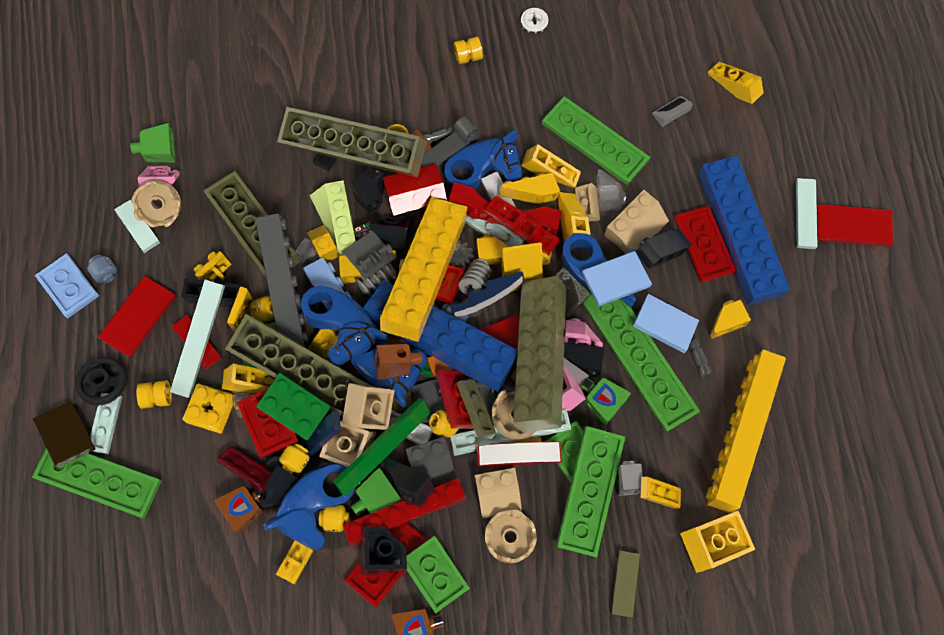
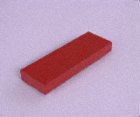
(210, 355)

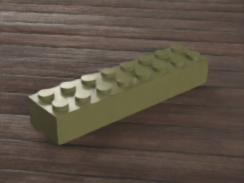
(352, 141)
(280, 354)
(540, 355)

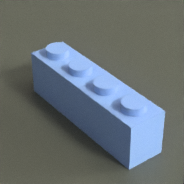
(322, 274)

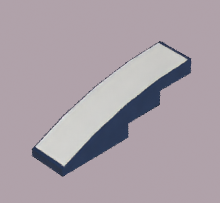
(494, 291)

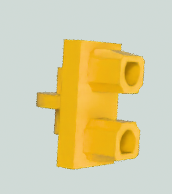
(214, 268)
(294, 562)

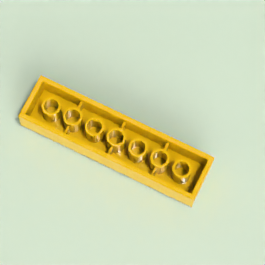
(423, 269)
(746, 432)

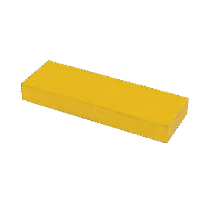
(660, 492)

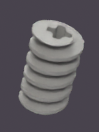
(475, 276)
(374, 281)

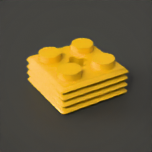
(213, 419)

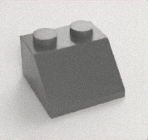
(432, 460)

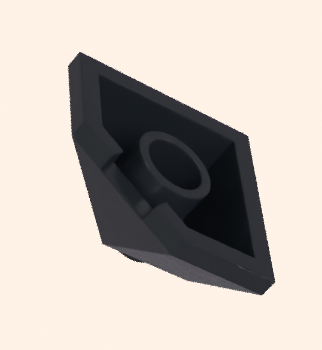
(369, 190)
(393, 230)
(277, 487)
(381, 552)

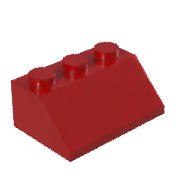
(411, 193)

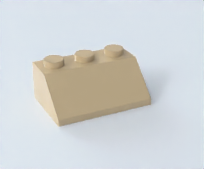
(636, 222)

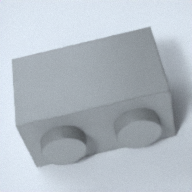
(629, 478)

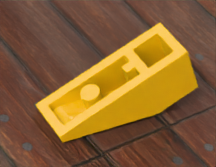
(540, 160)
(246, 379)

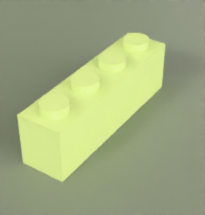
(334, 211)

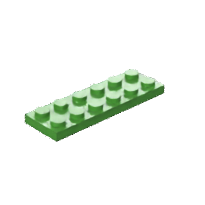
(595, 140)
(101, 482)
(590, 491)

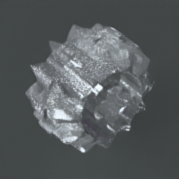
(466, 256)

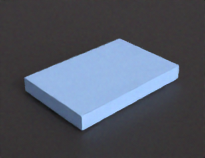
(616, 278)
(67, 285)
(666, 323)

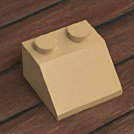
(368, 406)
(347, 444)
(498, 492)

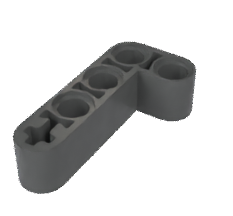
(464, 135)

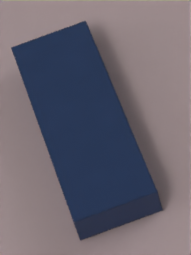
(323, 433)

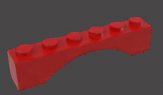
(476, 206)
(401, 512)

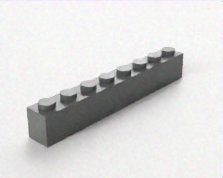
(280, 277)

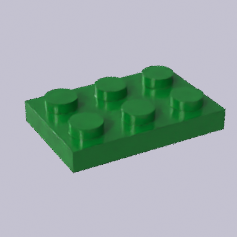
(293, 406)

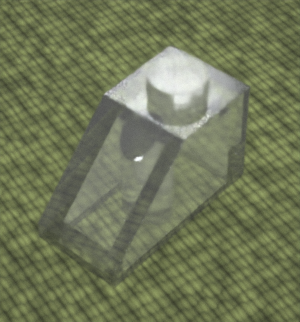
(609, 192)

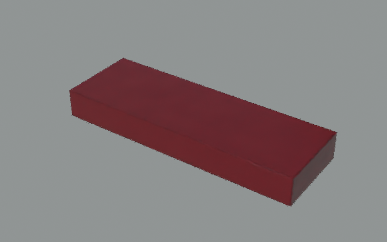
(245, 467)

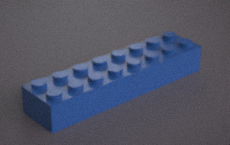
(743, 231)
(455, 343)

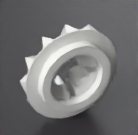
(540, 16)

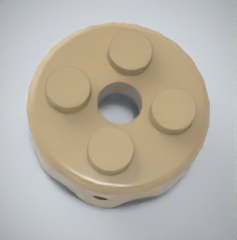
(147, 211)
(502, 416)
(525, 536)

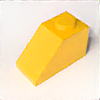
(323, 243)
(490, 249)
(730, 318)

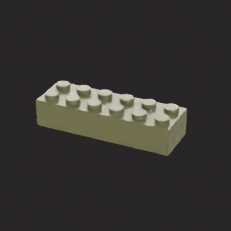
(239, 210)

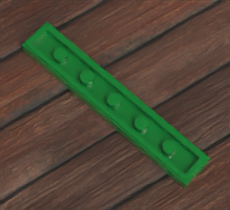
(381, 447)

